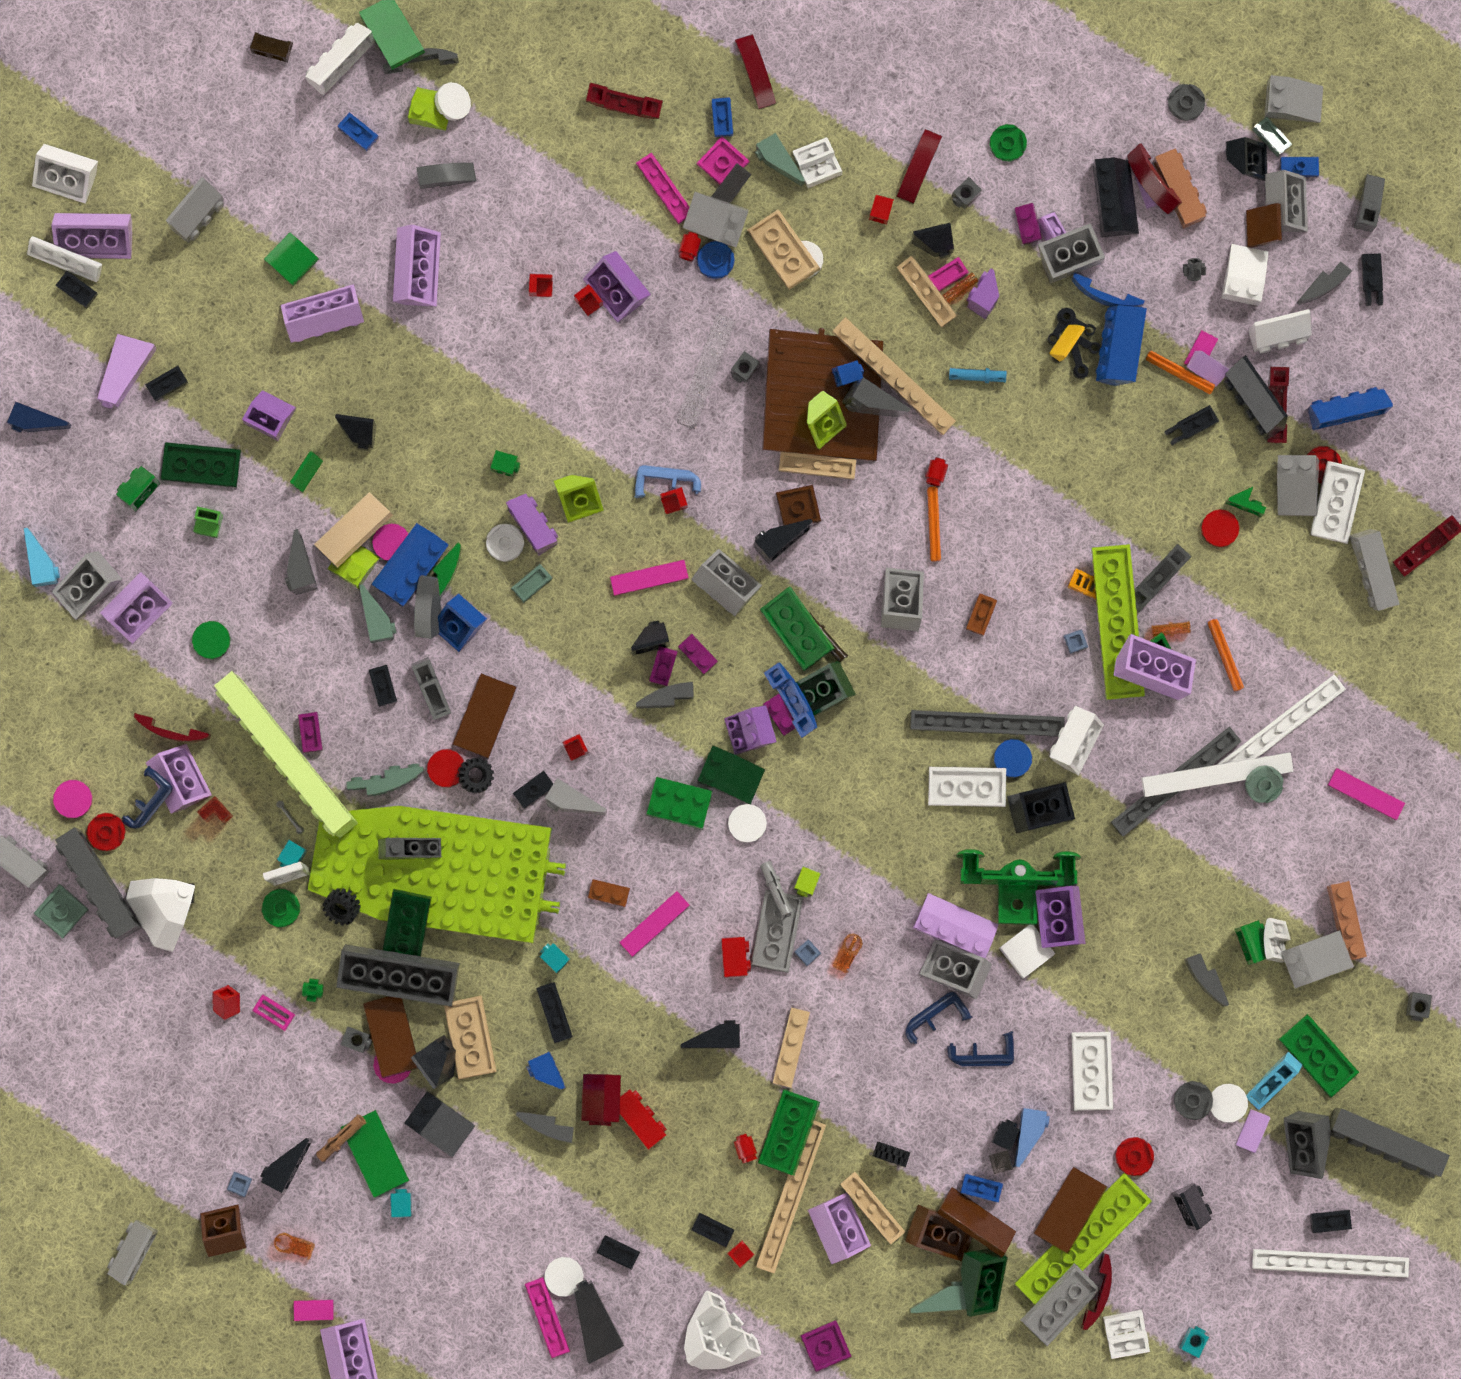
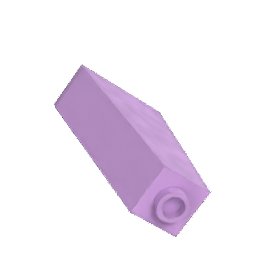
(124, 367)

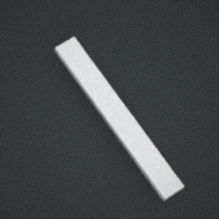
(1288, 721)
(1212, 774)
(1330, 1263)

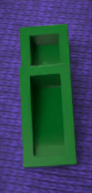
(447, 568)

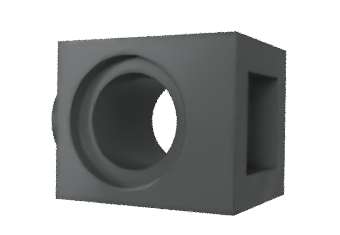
(969, 186)
(748, 360)
(1425, 1000)
(348, 1037)

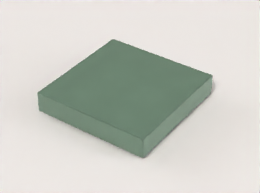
(61, 911)

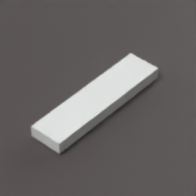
(64, 259)

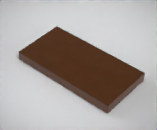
(484, 715)
(391, 1035)
(1070, 1210)
(976, 1222)

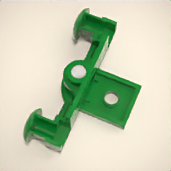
(1018, 882)

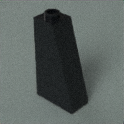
(597, 1327)

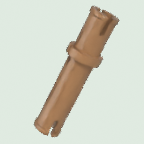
(335, 1143)

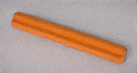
(1180, 372)
(934, 528)
(1225, 655)

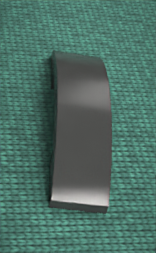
(444, 56)
(1160, 576)

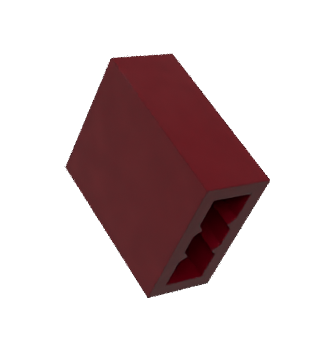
(601, 1099)

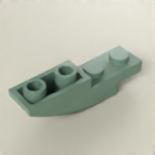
(394, 779)

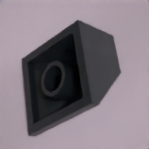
(1248, 157)
(935, 240)
(359, 430)
(651, 638)
(436, 1061)

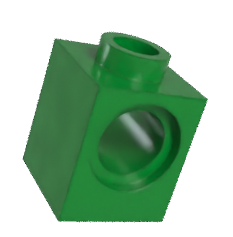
(505, 463)

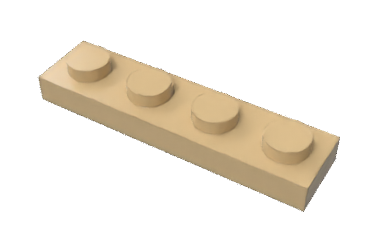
(927, 291)
(817, 465)
(791, 1047)
(872, 1207)

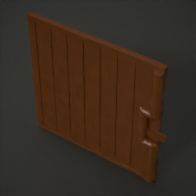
(796, 373)

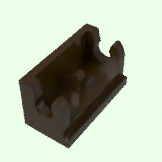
(271, 47)

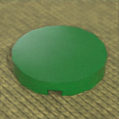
(1002, 143)
(211, 640)
(286, 908)

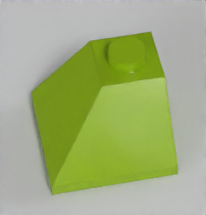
(424, 111)
(824, 418)
(578, 496)
(356, 567)

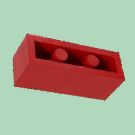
(641, 1119)

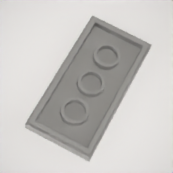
(776, 934)
(1060, 1304)

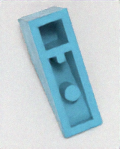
(41, 566)
(1274, 1080)

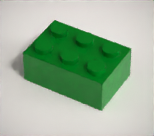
(679, 803)

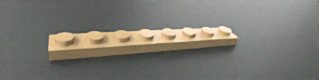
(893, 376)
(789, 1203)

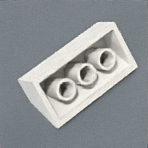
(340, 58)

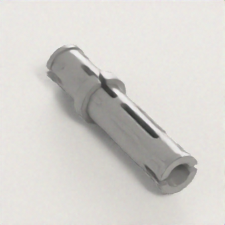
(773, 882)

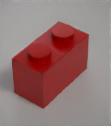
(734, 957)

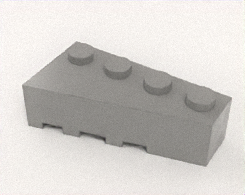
(1374, 569)

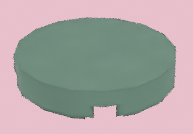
(1264, 784)

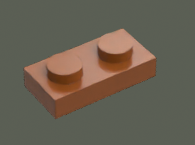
(981, 614)
(608, 893)

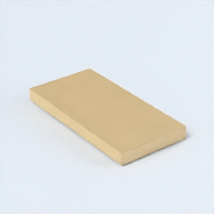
(783, 249)
(353, 529)
(470, 1037)

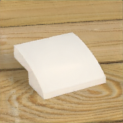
(813, 155)
(1274, 937)
(1026, 951)
(1126, 1343)

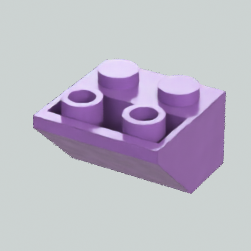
(985, 297)
(268, 415)
(750, 729)

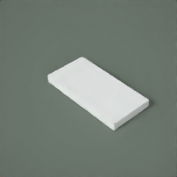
(1337, 502)
(967, 786)
(286, 873)
(1092, 1071)

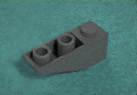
(1370, 203)
(409, 848)

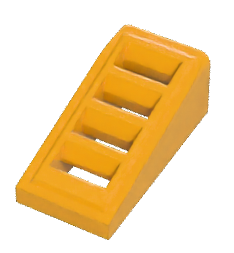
(1072, 584)

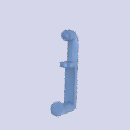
(664, 473)

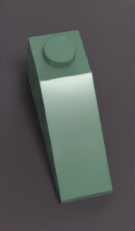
(776, 157)
(377, 621)
(943, 1300)

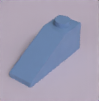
(1031, 1128)

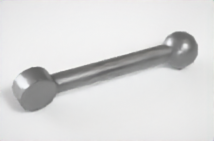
(280, 804)

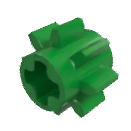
(312, 990)

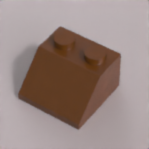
(223, 1230)

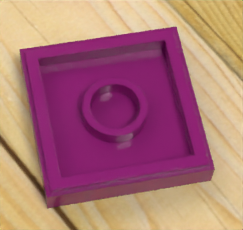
(825, 1345)

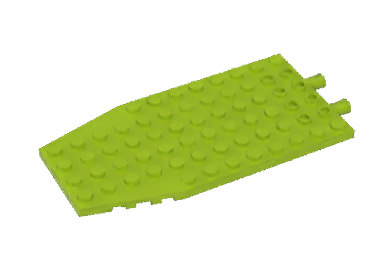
(481, 885)

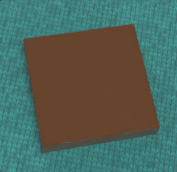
(1263, 225)
(798, 505)

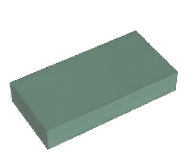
(1272, 136)
(531, 583)

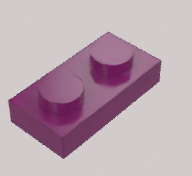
(1028, 223)
(697, 654)
(663, 666)
(780, 714)
(310, 732)

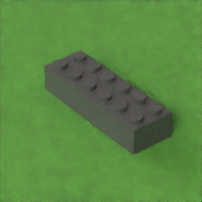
(98, 884)
(398, 975)
(1385, 1141)

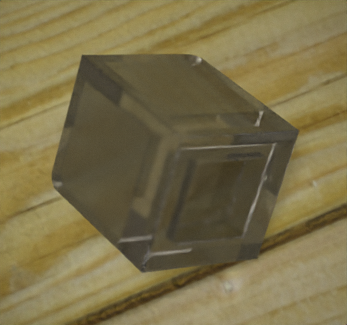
(1001, 1162)

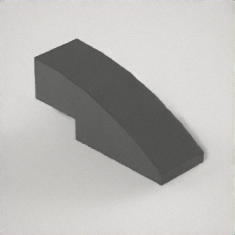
(445, 174)
(1325, 283)
(427, 607)
(431, 688)
(666, 696)
(1206, 979)
(546, 1126)

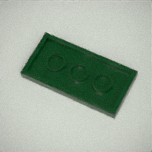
(200, 464)
(407, 923)

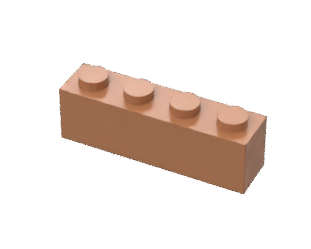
(1171, 170)
(1346, 918)

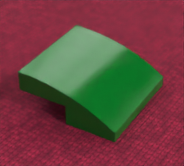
(291, 259)

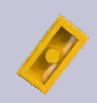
(1066, 342)

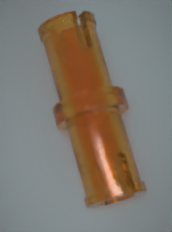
(960, 287)
(1171, 628)

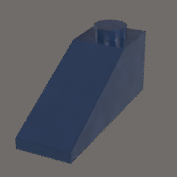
(32, 420)

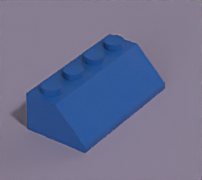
(1121, 345)
(1349, 408)
(410, 561)

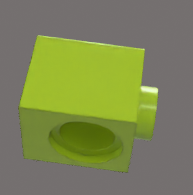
(806, 882)

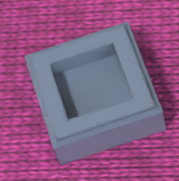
(1075, 641)
(807, 952)
(239, 1184)

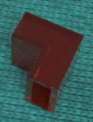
(215, 808)

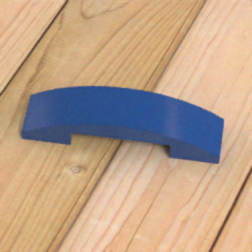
(1083, 284)
(793, 698)

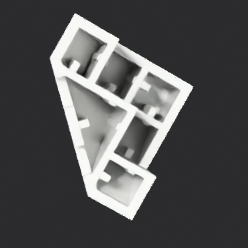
(160, 908)
(716, 1337)

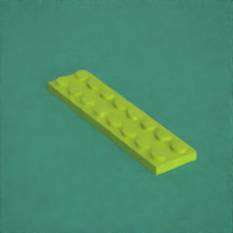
(1115, 613)
(1114, 1212)

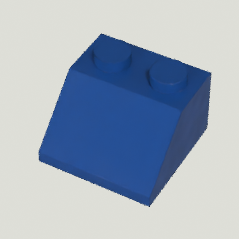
(459, 622)
(545, 1070)

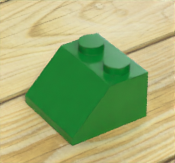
(137, 488)
(1252, 941)

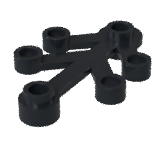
(1063, 323)

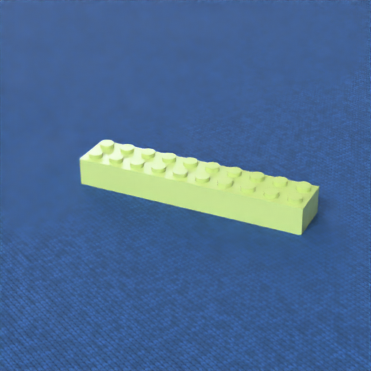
(287, 756)

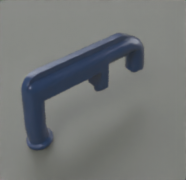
(155, 802)
(933, 1010)
(985, 1060)

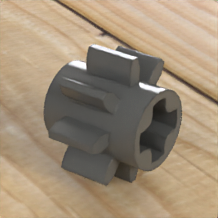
(1194, 269)

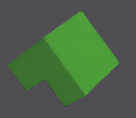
(207, 522)

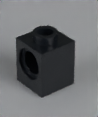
(1006, 1134)

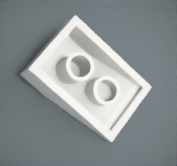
(1245, 275)

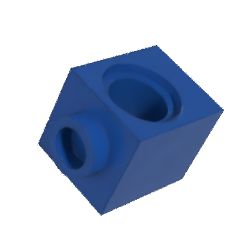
(848, 373)

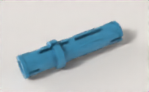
(977, 375)

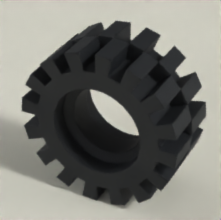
(486, 775)
(336, 913)
(891, 1154)

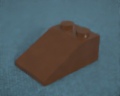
(937, 1234)

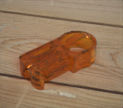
(845, 956)
(297, 1246)

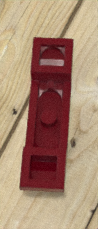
(756, 71)
(623, 103)
(919, 166)
(1151, 180)
(1278, 383)
(1427, 546)
(193, 736)
(1090, 1317)

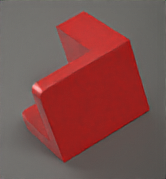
(881, 209)
(540, 285)
(588, 300)
(673, 500)
(575, 747)
(226, 1002)
(740, 1253)

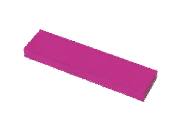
(664, 187)
(649, 577)
(1366, 794)
(654, 923)
(547, 1317)

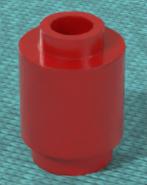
(689, 246)
(936, 472)
(745, 1148)

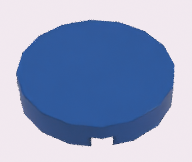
(721, 260)
(1013, 756)

